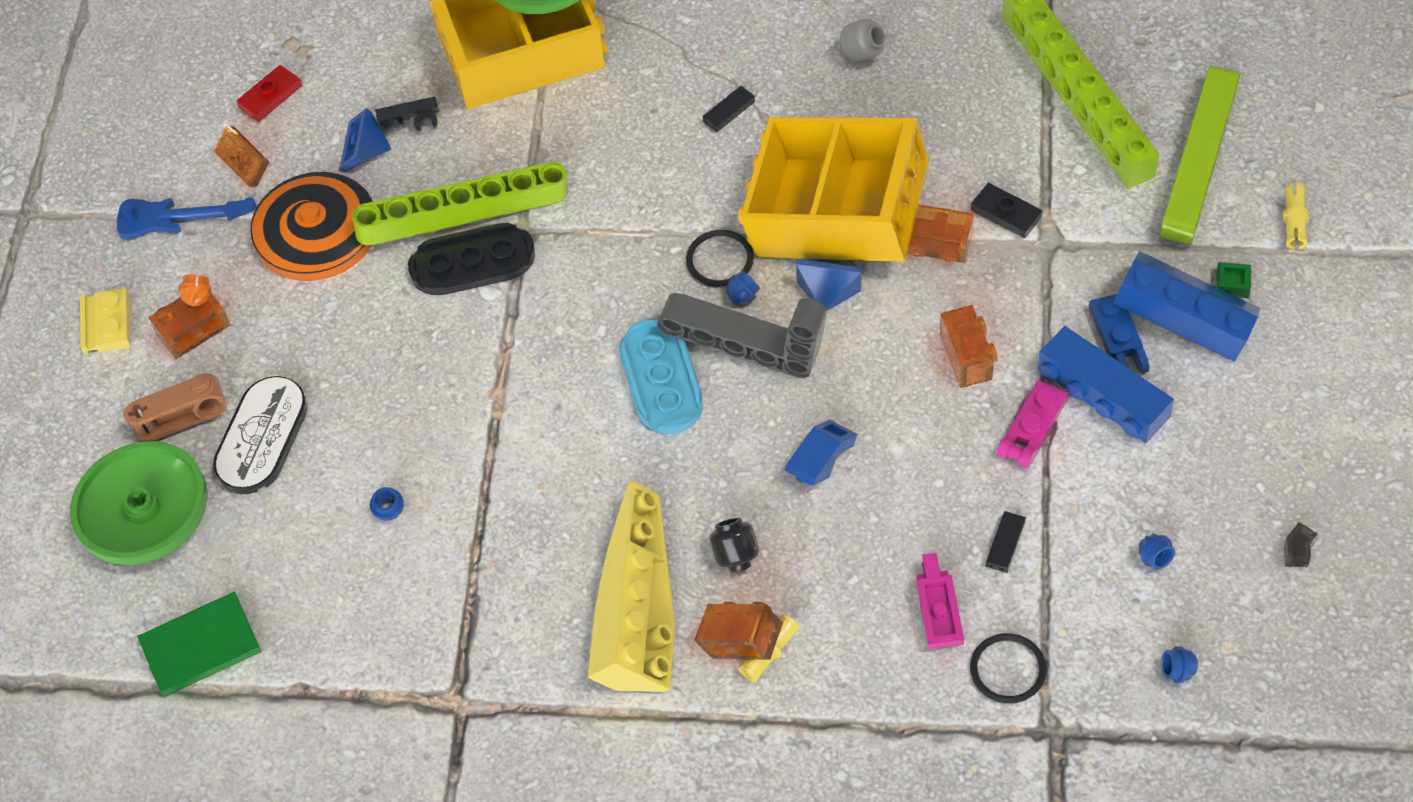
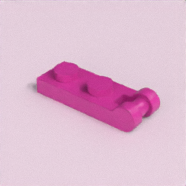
(1033, 424)

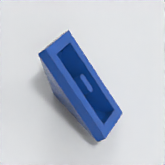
(362, 141)
(828, 282)

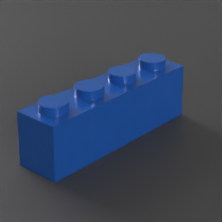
(1105, 384)

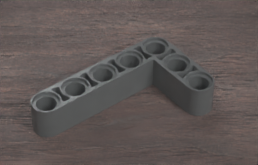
(746, 337)

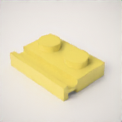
(105, 321)

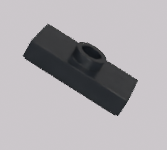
(1006, 210)

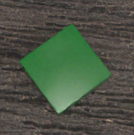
(1234, 278)

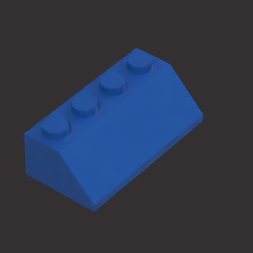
(1187, 306)

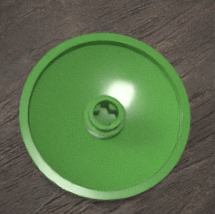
(138, 503)

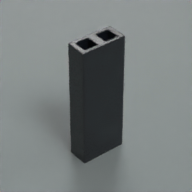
(728, 109)
(1005, 541)

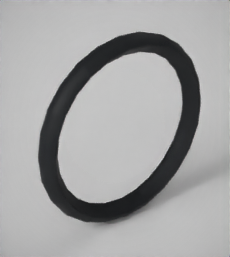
(689, 257)
(1008, 637)

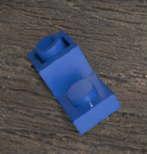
(818, 452)

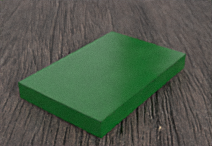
(199, 644)

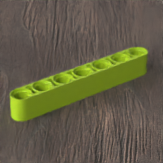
(1199, 155)
(460, 203)

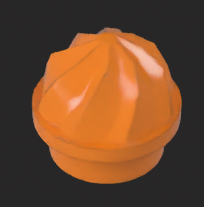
(195, 289)

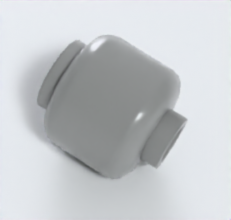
(862, 40)

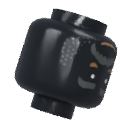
(734, 544)

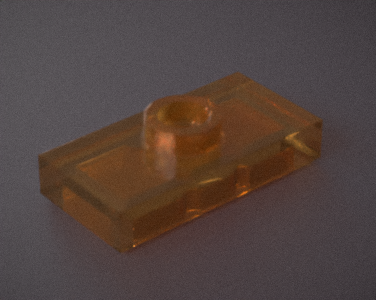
(241, 156)

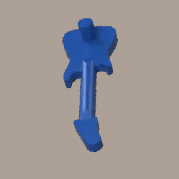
(141, 217)

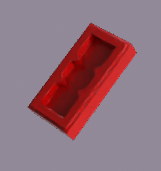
(269, 93)

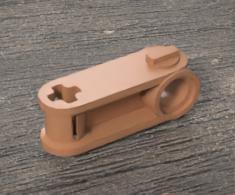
(176, 408)

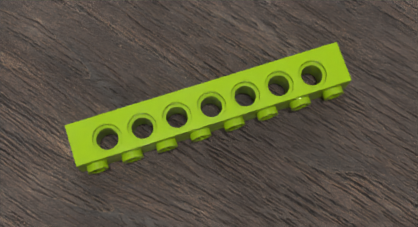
(1082, 90)

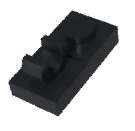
(395, 115)

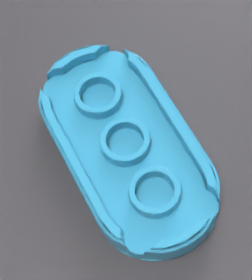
(660, 378)

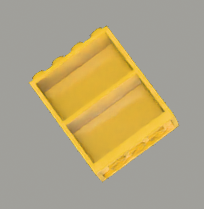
(513, 52)
(835, 188)

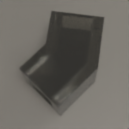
(1298, 546)

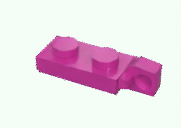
(938, 605)

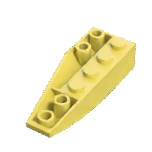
(634, 601)

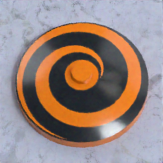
(307, 226)

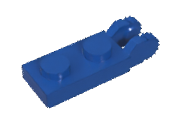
(1118, 332)

